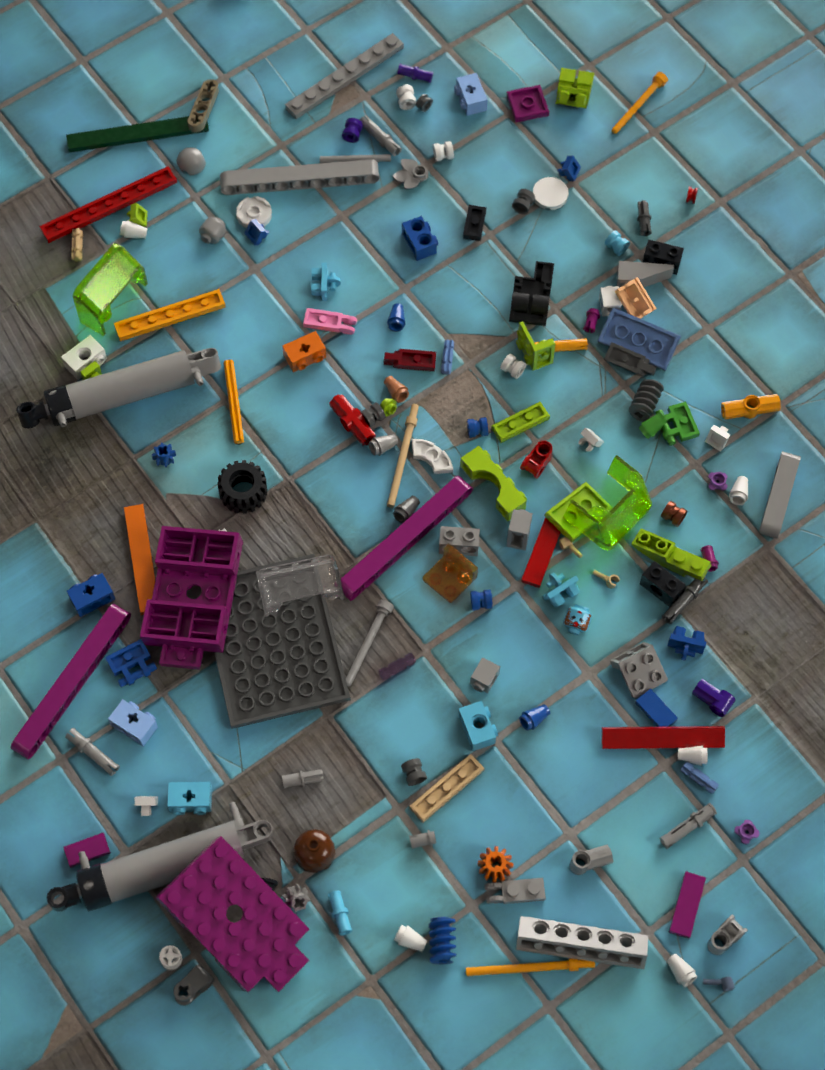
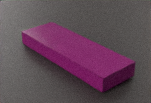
(687, 905)

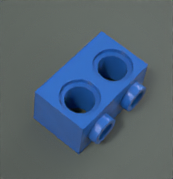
(417, 238)

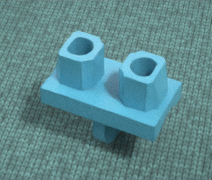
(321, 289)
(569, 586)

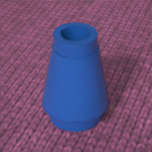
(396, 318)
(532, 718)

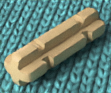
(77, 245)

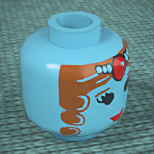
(577, 619)

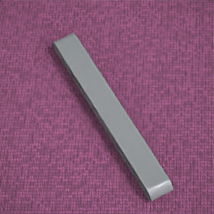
(299, 177)

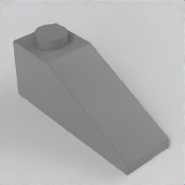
(646, 272)

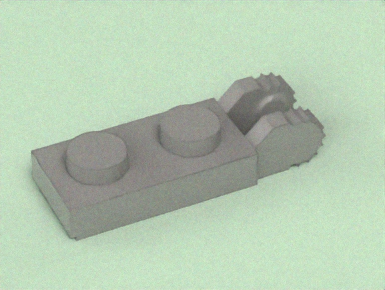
(517, 891)

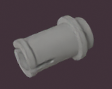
(423, 839)

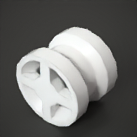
(166, 956)

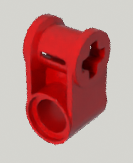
(535, 461)

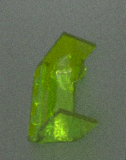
(104, 285)
(611, 527)

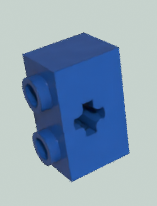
(86, 603)

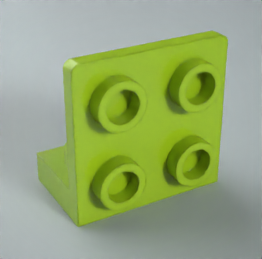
(537, 354)

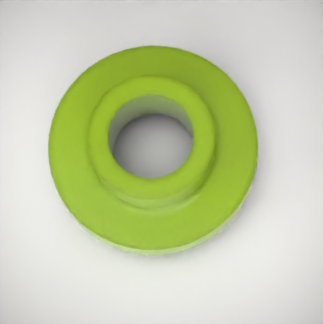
(389, 406)

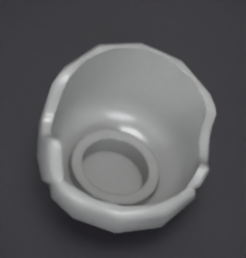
(191, 161)

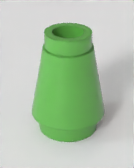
(652, 425)

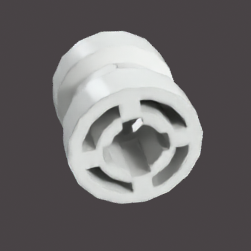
(406, 97)
(443, 151)
(513, 366)

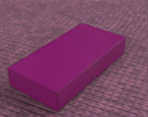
(93, 847)

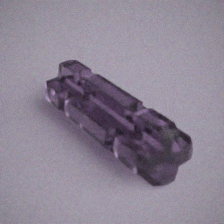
(397, 666)

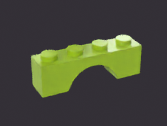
(478, 465)

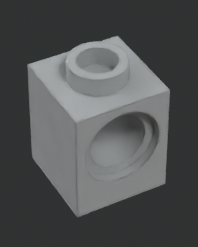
(484, 675)

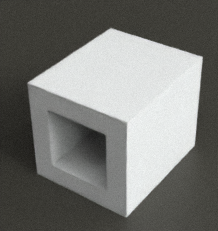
(609, 299)

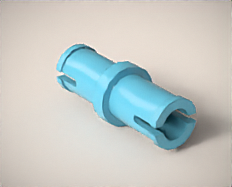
(340, 913)

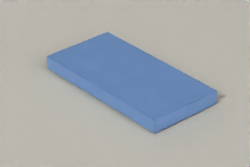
(640, 336)

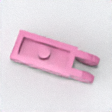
(329, 321)

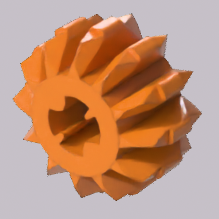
(497, 871)

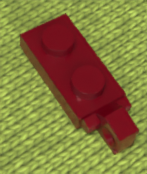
(411, 359)

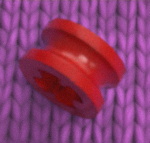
(691, 195)

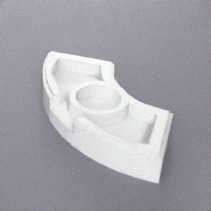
(432, 455)

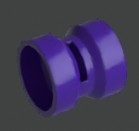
(352, 129)

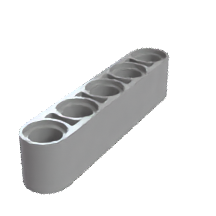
(779, 495)

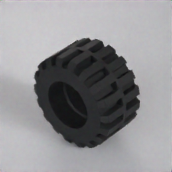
(242, 473)

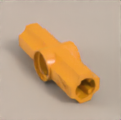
(740, 408)

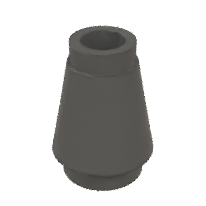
(406, 509)

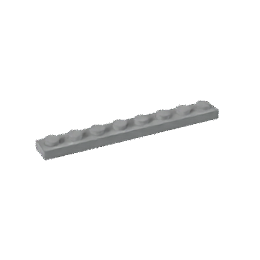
(344, 76)

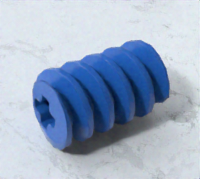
(441, 940)

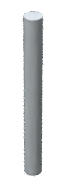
(379, 158)

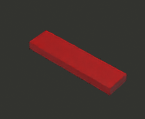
(541, 554)

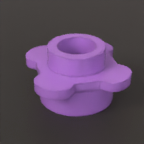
(722, 477)
(747, 825)

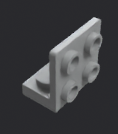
(640, 669)

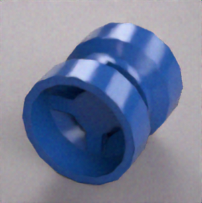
(477, 427)
(486, 600)

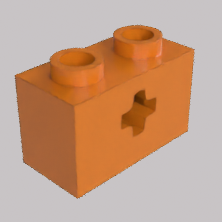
(304, 351)

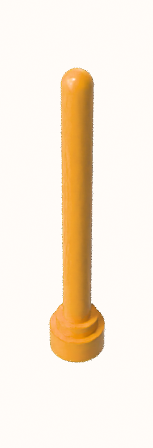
(659, 80)

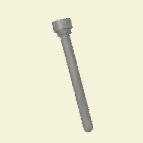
(383, 609)

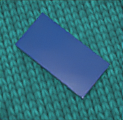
(656, 709)

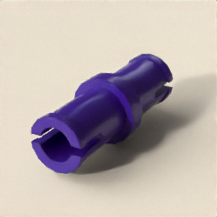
(415, 73)

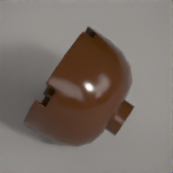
(314, 850)

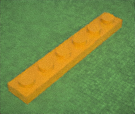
(169, 315)

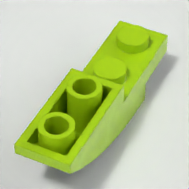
(669, 556)

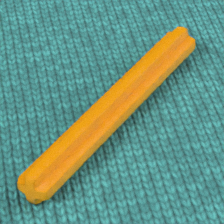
(233, 402)

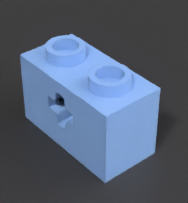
(471, 94)
(139, 731)

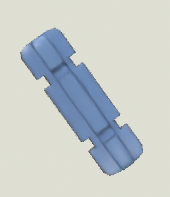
(447, 357)
(699, 777)

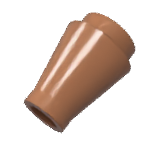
(396, 389)

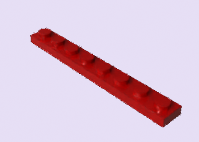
(108, 204)

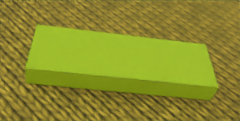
(520, 422)

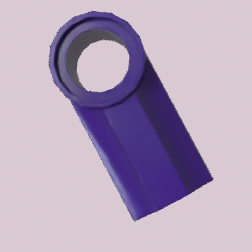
(718, 701)

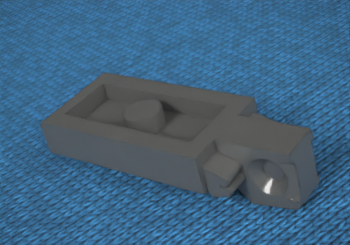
(629, 360)

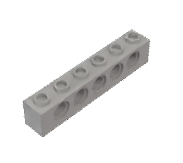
(582, 942)

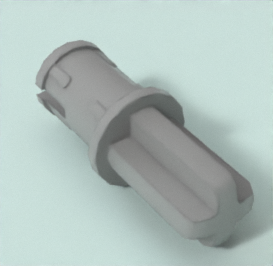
(302, 778)

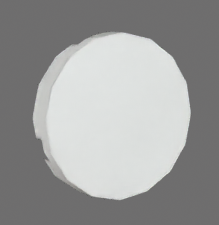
(550, 193)
(253, 208)

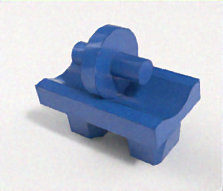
(686, 645)

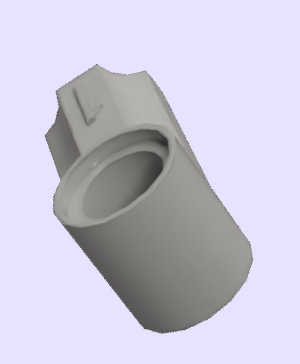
(593, 859)

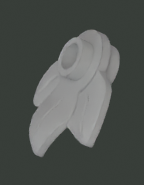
(410, 172)

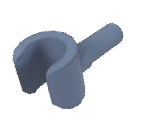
(726, 982)

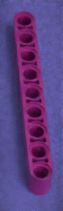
(405, 537)
(70, 681)

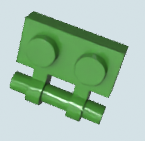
(683, 421)

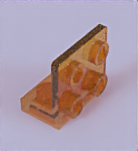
(451, 574)

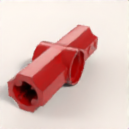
(352, 419)

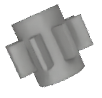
(296, 897)

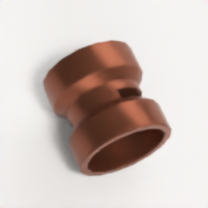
(674, 513)

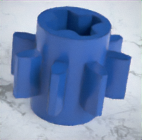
(163, 455)

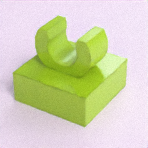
(138, 215)
(91, 371)

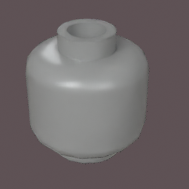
(212, 230)

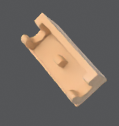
(635, 299)

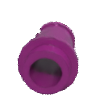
(591, 321)
(708, 554)

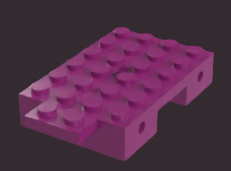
(184, 624)
(246, 949)

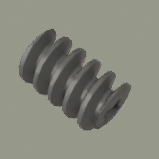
(646, 399)

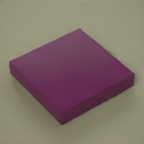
(527, 103)

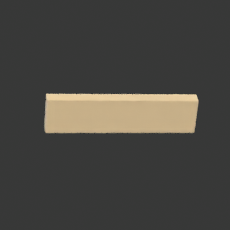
(446, 788)

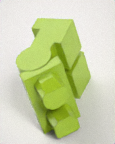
(574, 90)

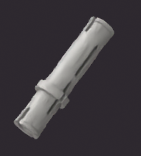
(384, 139)
(85, 745)
(684, 828)

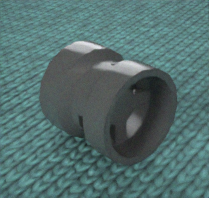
(523, 201)
(373, 414)
(414, 771)

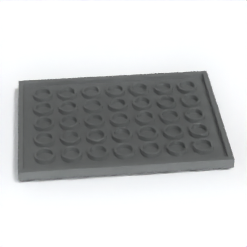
(278, 660)

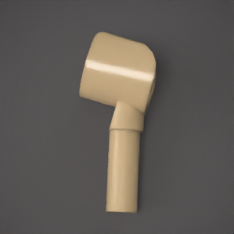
(566, 543)
(608, 579)

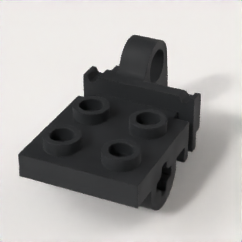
(532, 296)

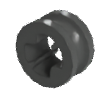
(424, 102)

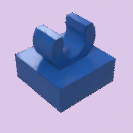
(570, 168)
(255, 232)

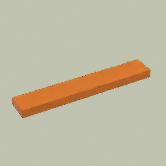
(140, 554)

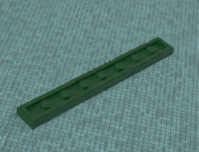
(130, 134)

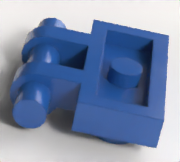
(129, 657)

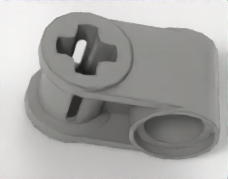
(728, 933)

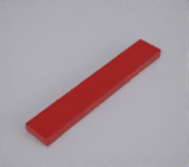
(663, 737)

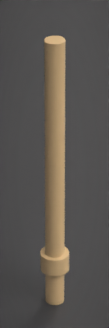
(411, 422)

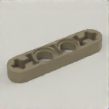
(207, 106)

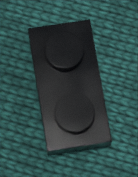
(474, 222)

